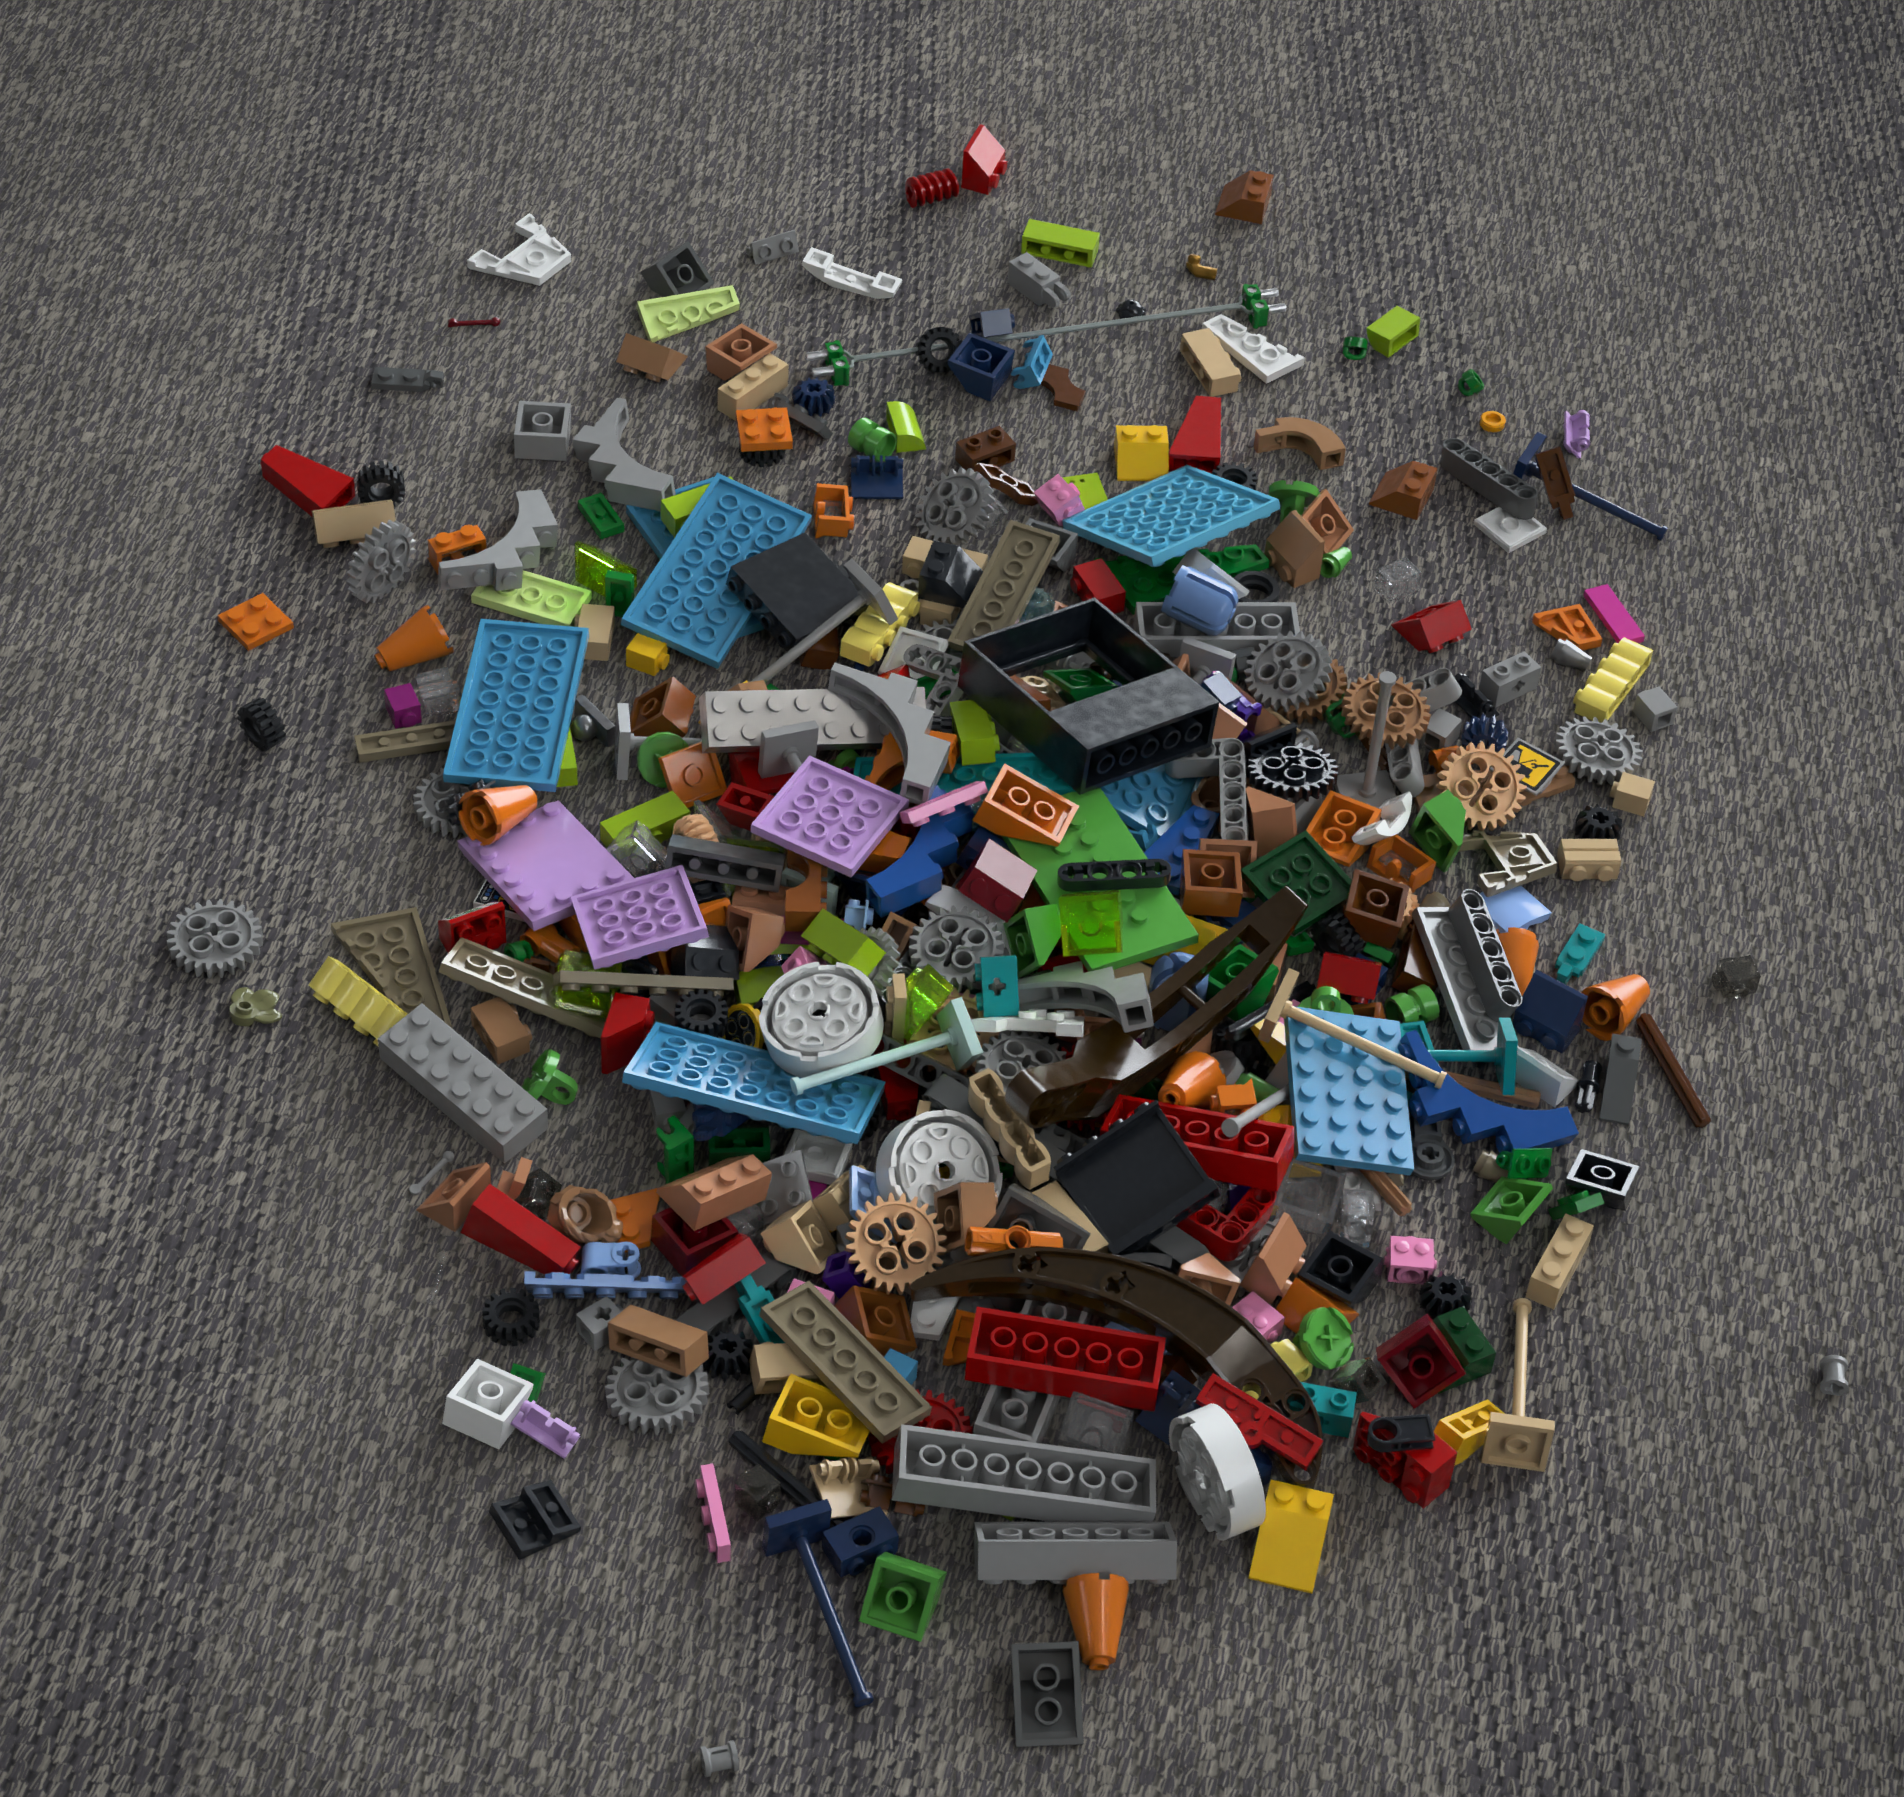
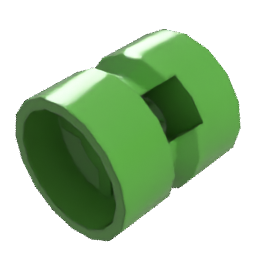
(872, 439)
(1417, 1005)

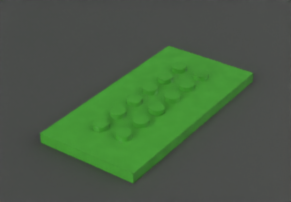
(1150, 915)

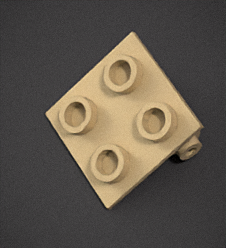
(842, 1484)

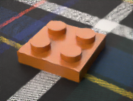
(764, 429)
(255, 621)
(693, 774)

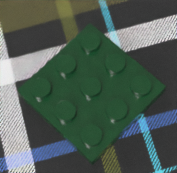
(1306, 871)

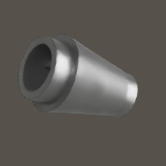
(1570, 655)

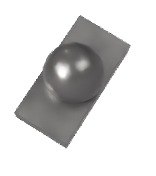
(591, 723)

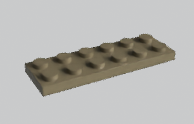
(1006, 582)
(513, 983)
(845, 1361)

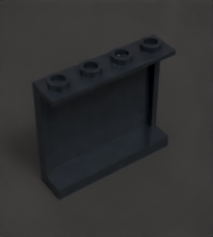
(792, 589)
(1136, 1180)

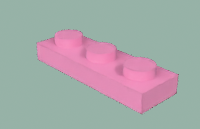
(944, 804)
(713, 1513)

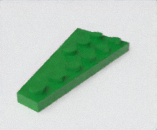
(1154, 583)

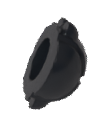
(1130, 308)

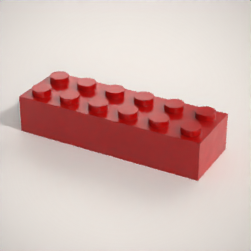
(1251, 1158)
(1064, 1358)

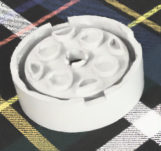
(812, 1043)
(916, 1147)
(1218, 1471)

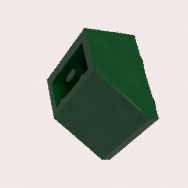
(741, 1141)

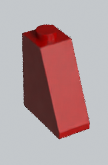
(722, 1269)

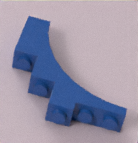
(919, 869)
(1478, 1117)

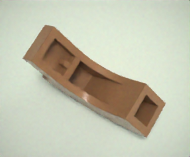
(1303, 435)

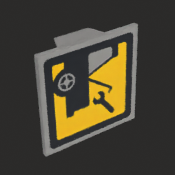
(1535, 765)

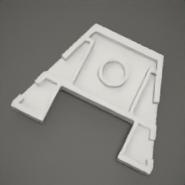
(531, 261)
(1060, 1022)

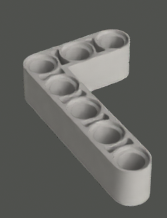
(1226, 760)
(1405, 763)

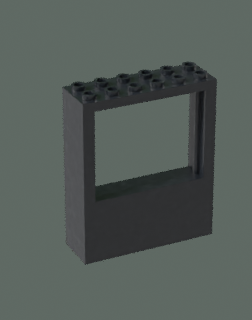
(1105, 737)

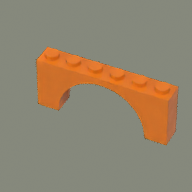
(887, 773)

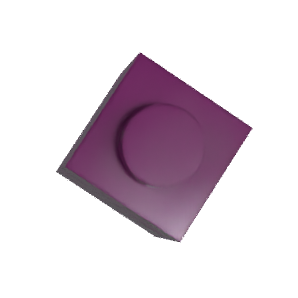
(403, 706)

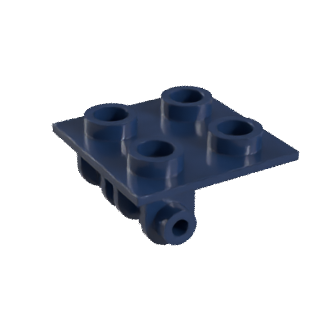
(877, 479)
(1174, 1398)

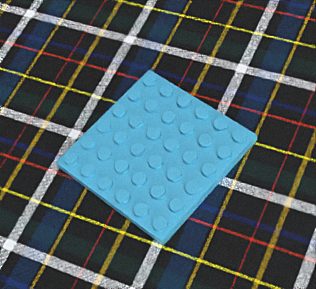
(1171, 515)

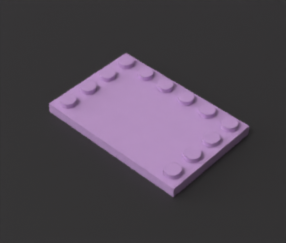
(545, 864)

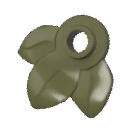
(253, 1007)

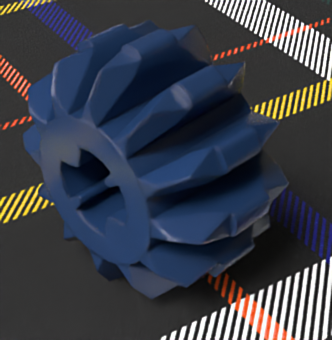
(814, 396)
(1485, 730)

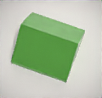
(1509, 1206)

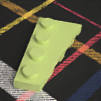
(682, 312)

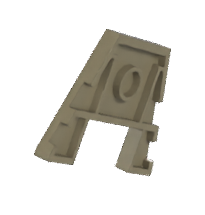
(1515, 854)

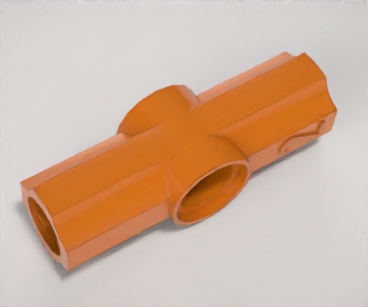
(989, 1240)

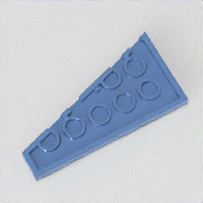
(602, 1285)

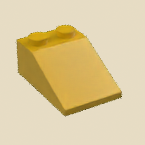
(814, 1422)
(1291, 1536)

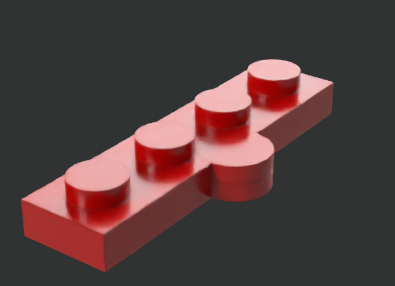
(1261, 1423)

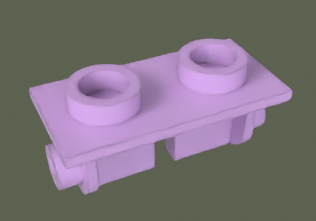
(1576, 432)
(544, 1429)

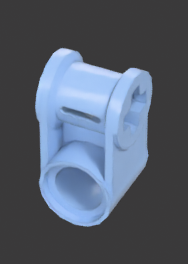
(610, 1258)

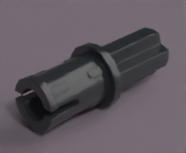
(1588, 1086)

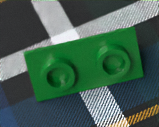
(1525, 1162)

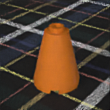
(414, 642)
(495, 811)
(1521, 952)
(1614, 1005)
(1192, 1081)
(1096, 1616)

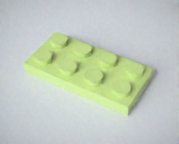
(538, 600)

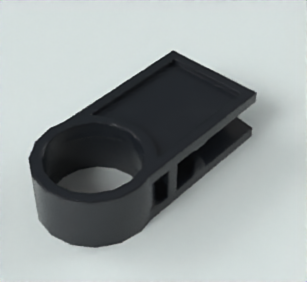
(1410, 1433)

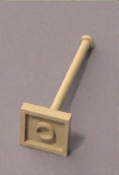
(1283, 1007)
(1515, 1438)

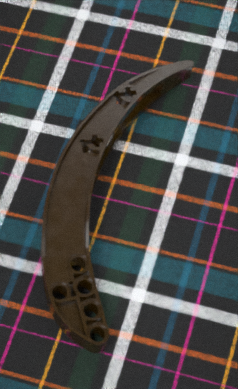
(1115, 1064)
(1149, 1302)

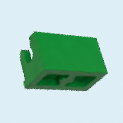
(677, 1151)

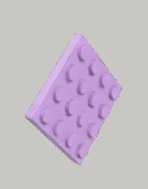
(829, 816)
(639, 917)

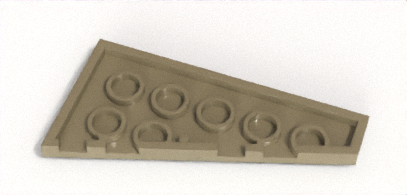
(395, 958)

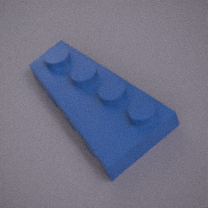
(1183, 834)

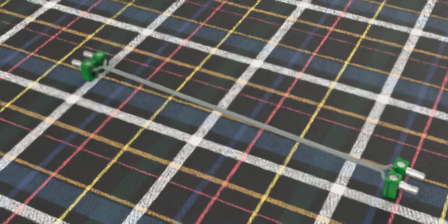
(1249, 302)

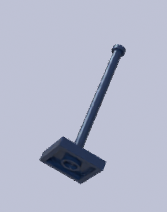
(1527, 467)
(798, 1530)

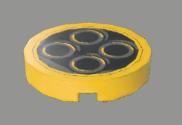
(744, 1026)

